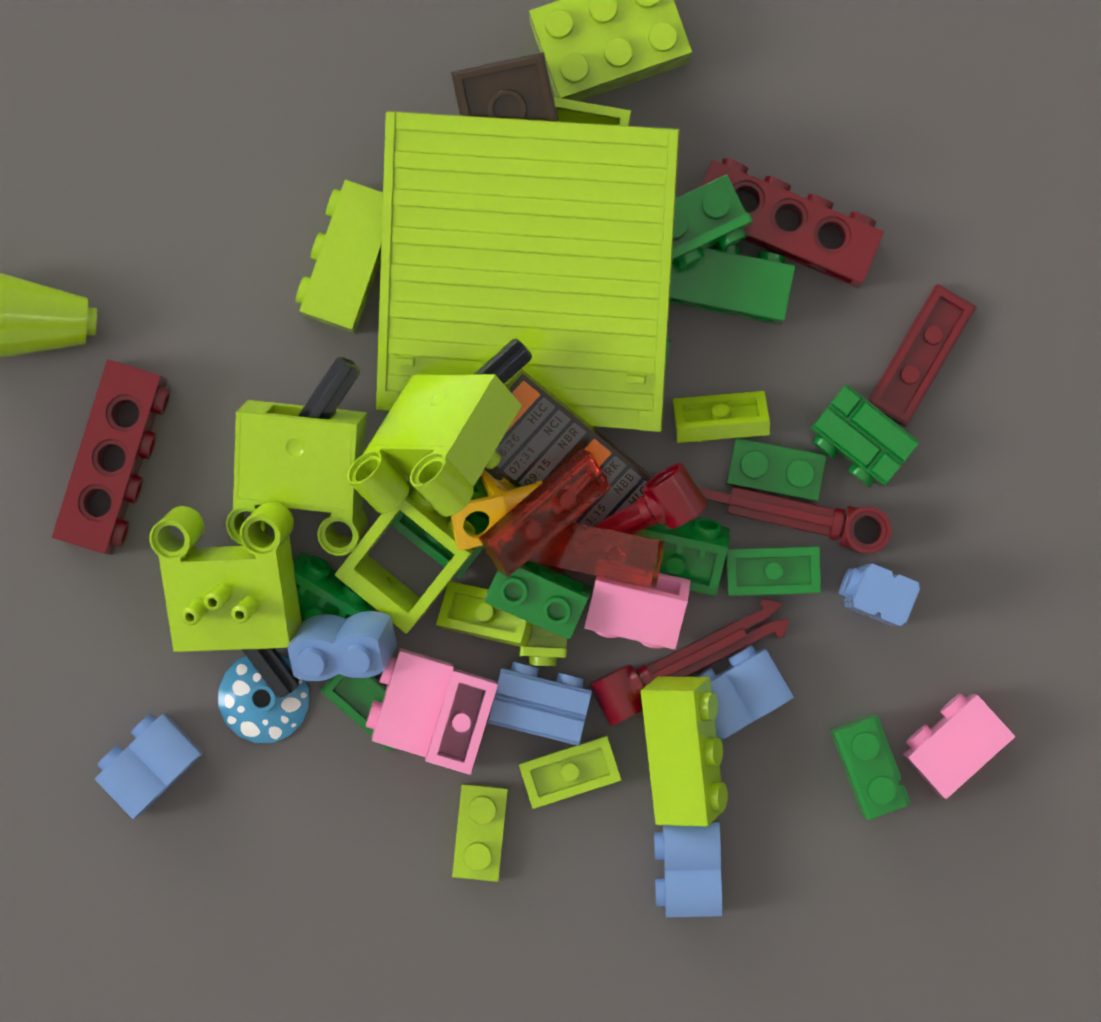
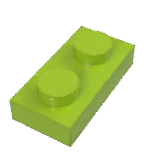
(721, 416)
(468, 614)
(569, 772)
(480, 832)

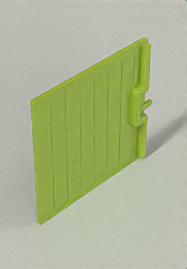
(534, 240)

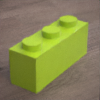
(345, 258)
(683, 751)

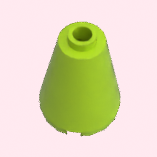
(41, 317)

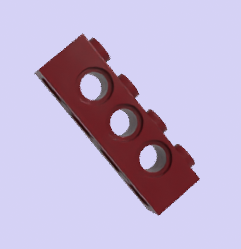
(858, 231)
(117, 386)

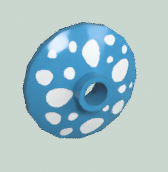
(256, 722)

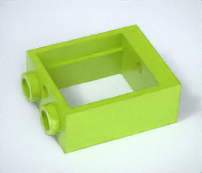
(380, 586)

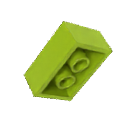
(607, 43)

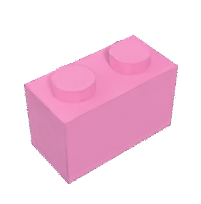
(639, 611)
(410, 701)
(461, 721)
(957, 744)

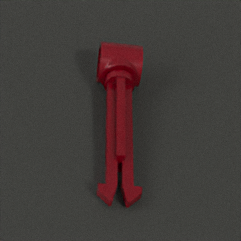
(667, 499)
(807, 517)
(621, 690)

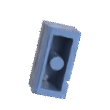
(879, 593)
(540, 704)

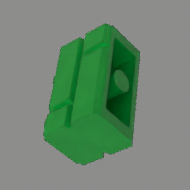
(862, 437)
(869, 766)

